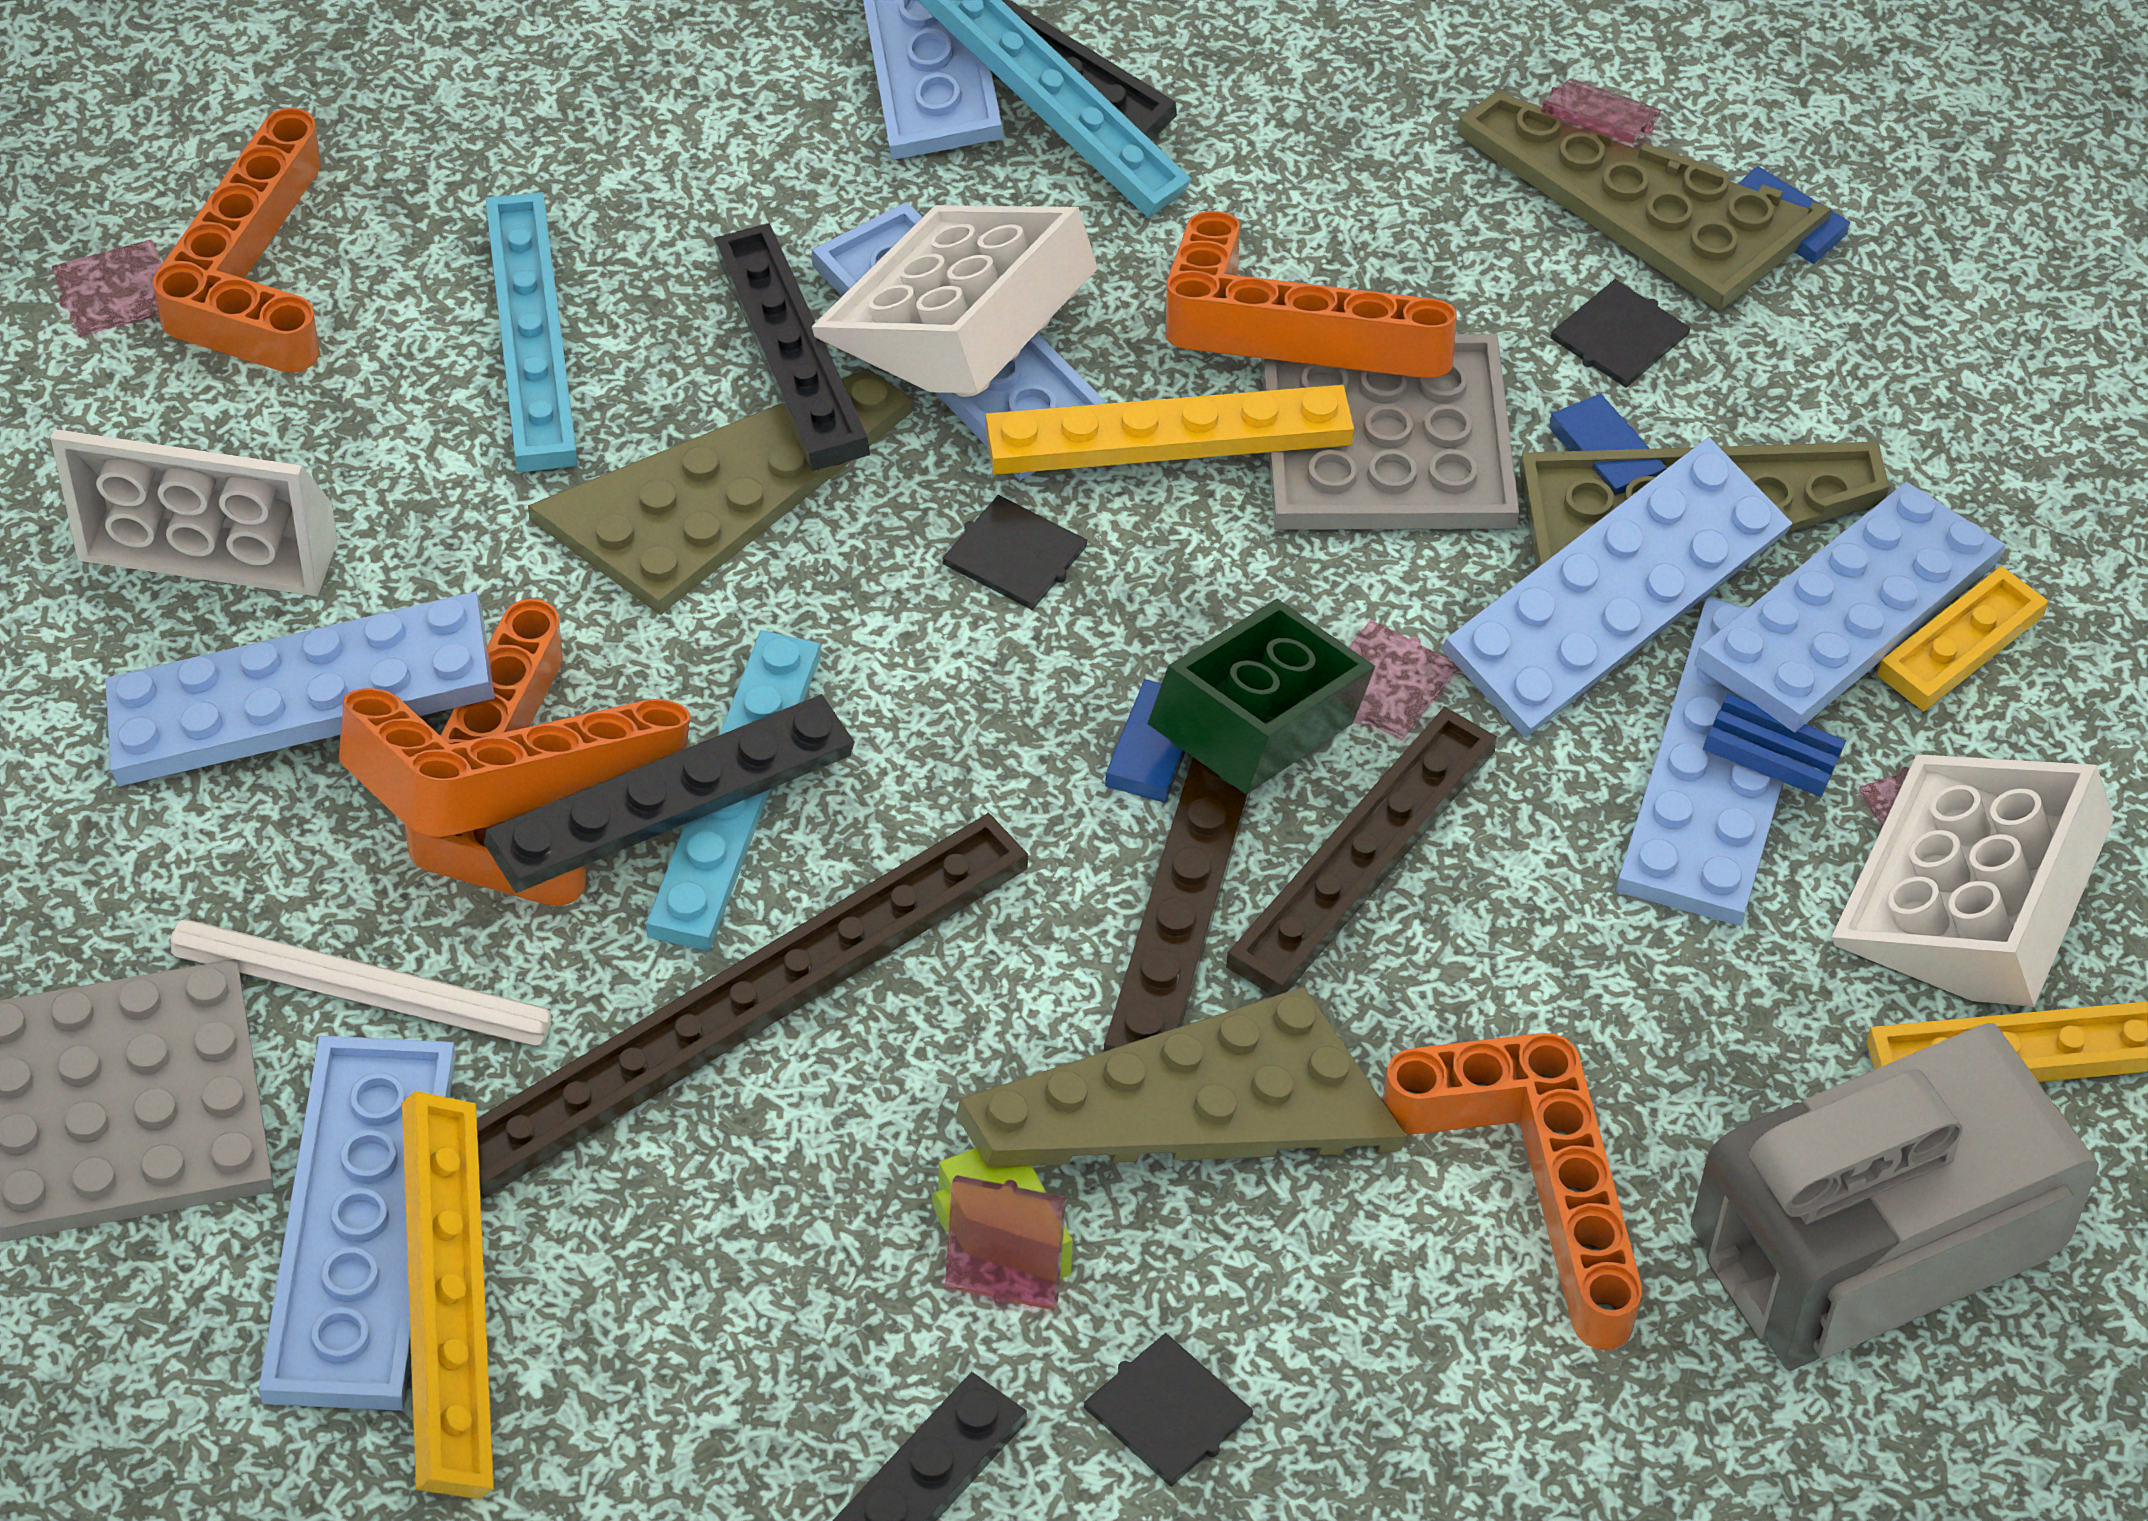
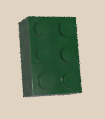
(1260, 695)

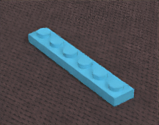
(1064, 100)
(531, 333)
(716, 845)

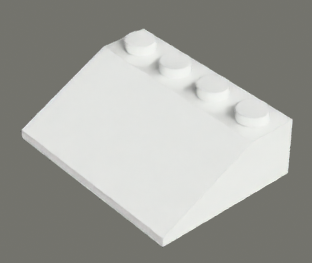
(962, 294)
(195, 513)
(1978, 874)

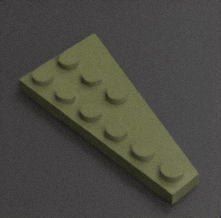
(1649, 200)
(1801, 479)
(699, 503)
(1199, 1091)

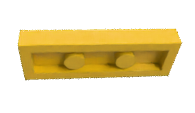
(1962, 638)

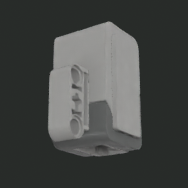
(1890, 1196)

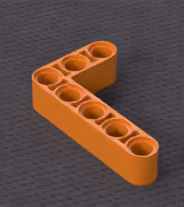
(203, 279)
(1294, 321)
(523, 664)
(497, 777)
(1557, 1161)

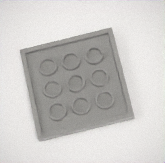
(1418, 454)
(128, 1101)

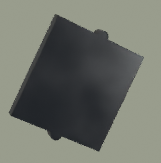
(1620, 333)
(1015, 552)
(1168, 1409)

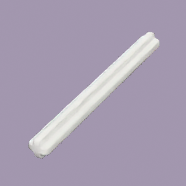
(363, 983)

